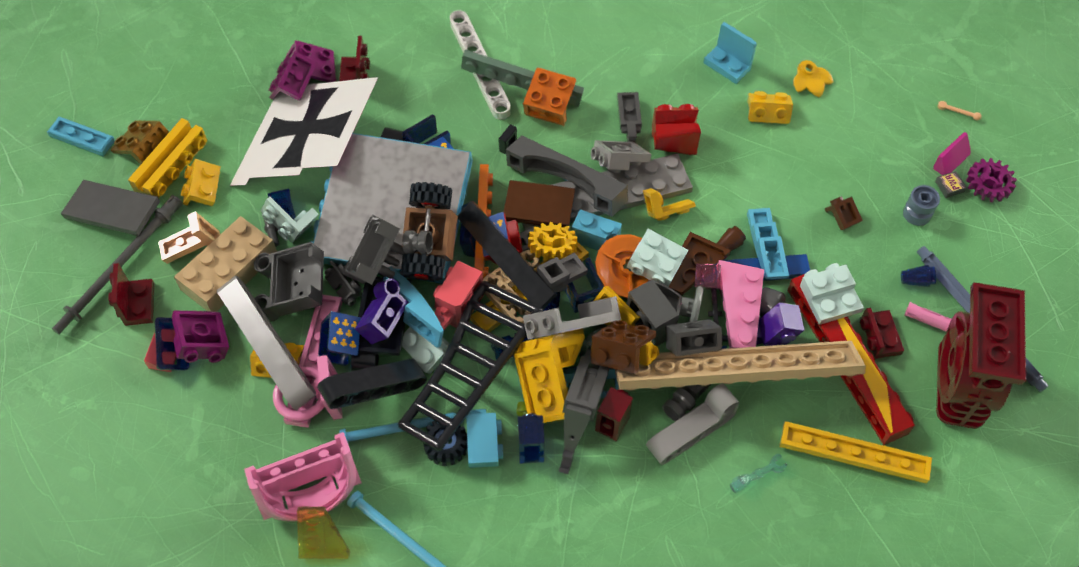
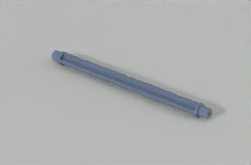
(963, 298)

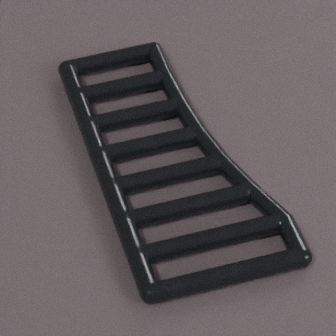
(456, 346)

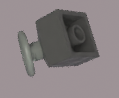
(661, 306)

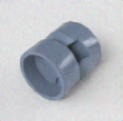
(921, 205)

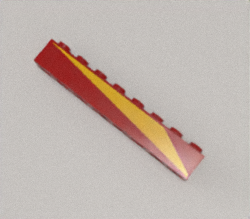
(870, 390)

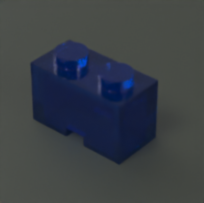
(531, 438)

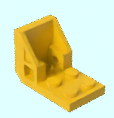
(541, 371)

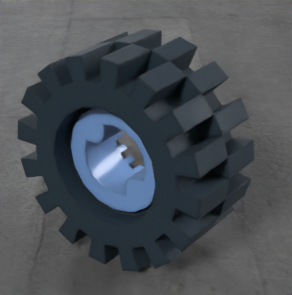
(450, 451)

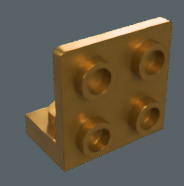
(140, 139)

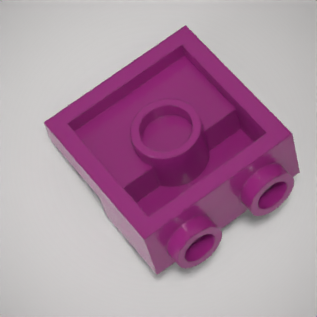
(199, 336)

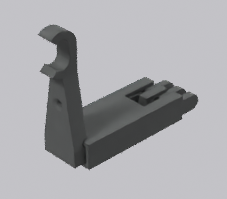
(581, 405)

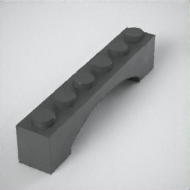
(531, 156)

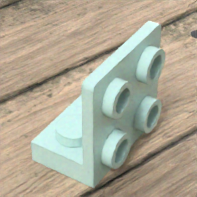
(287, 226)

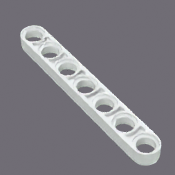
(485, 86)

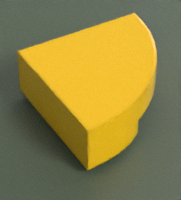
(648, 353)

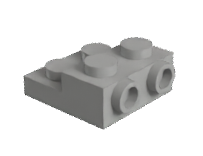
(618, 154)

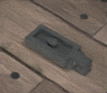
(629, 114)

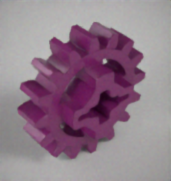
(991, 180)

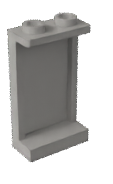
(590, 313)

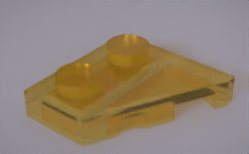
(318, 535)

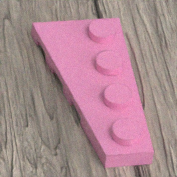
(741, 303)

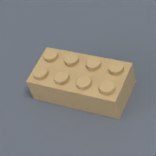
(221, 260)

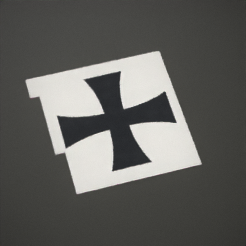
(306, 130)

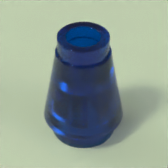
(919, 276)

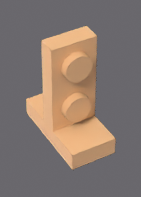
(188, 240)

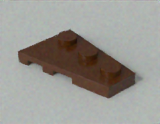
(699, 252)

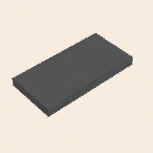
(110, 207)

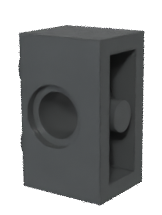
(693, 337)

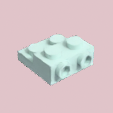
(656, 258)
(831, 293)

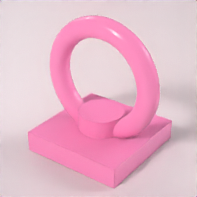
(324, 370)

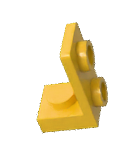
(655, 201)

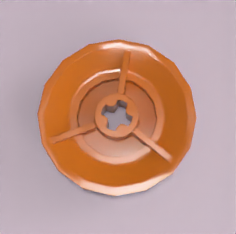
(611, 262)

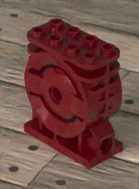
(981, 356)

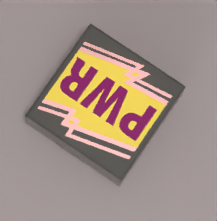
(950, 184)

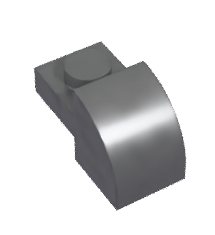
(561, 272)

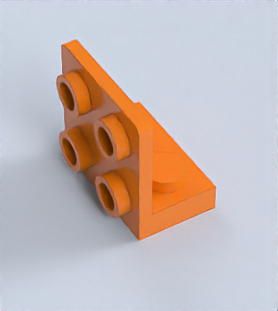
(549, 96)

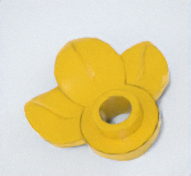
(812, 80)

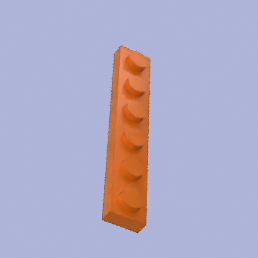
(484, 199)

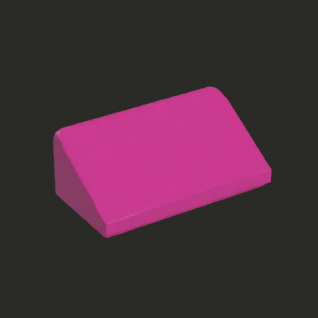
(953, 155)

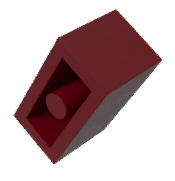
(613, 413)

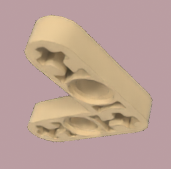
(498, 277)

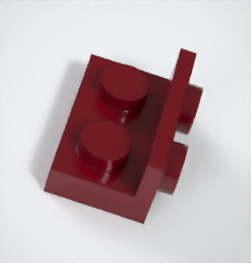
(881, 333)

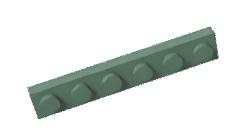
(507, 73)

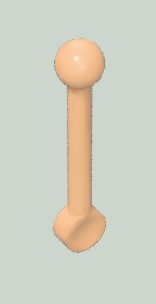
(943, 105)

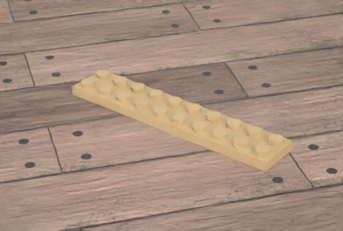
(746, 365)

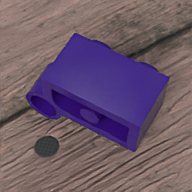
(382, 312)
(780, 325)

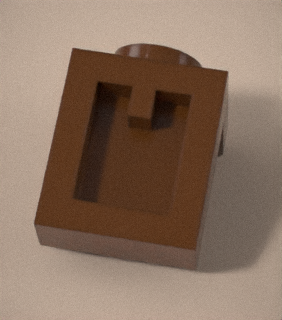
(844, 212)

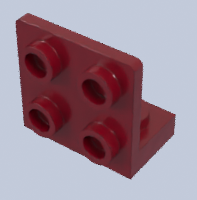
(355, 67)
(131, 299)

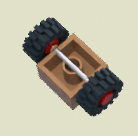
(430, 215)

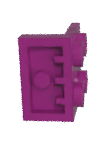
(324, 57)
(292, 76)

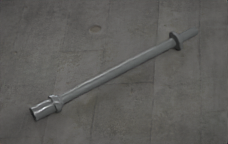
(162, 215)

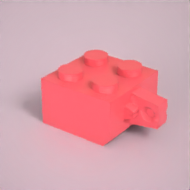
(455, 293)

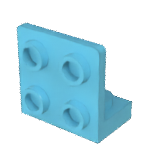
(732, 54)

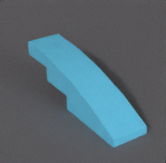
(767, 243)
(418, 312)

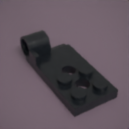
(369, 353)

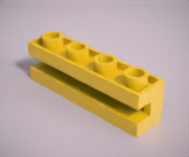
(168, 159)

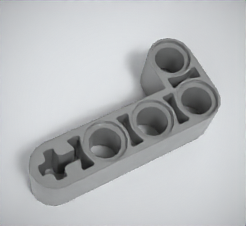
(694, 426)

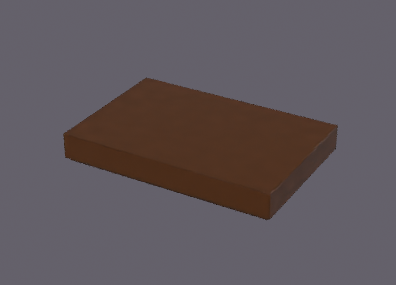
(539, 203)

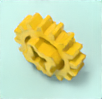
(552, 241)

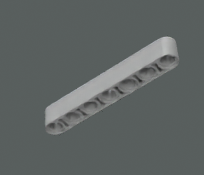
(266, 343)

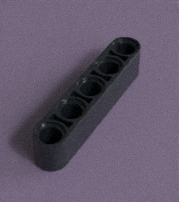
(371, 383)

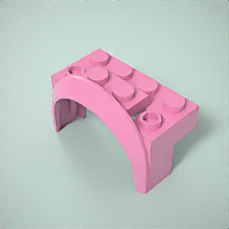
(276, 479)

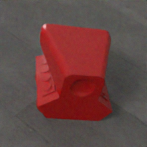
(676, 129)

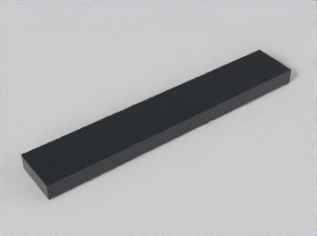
(506, 255)

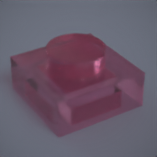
(708, 275)

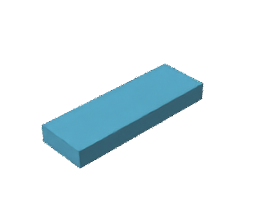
(81, 136)

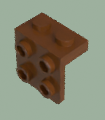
(620, 346)

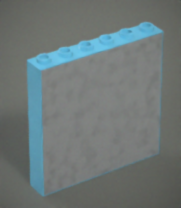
(377, 181)

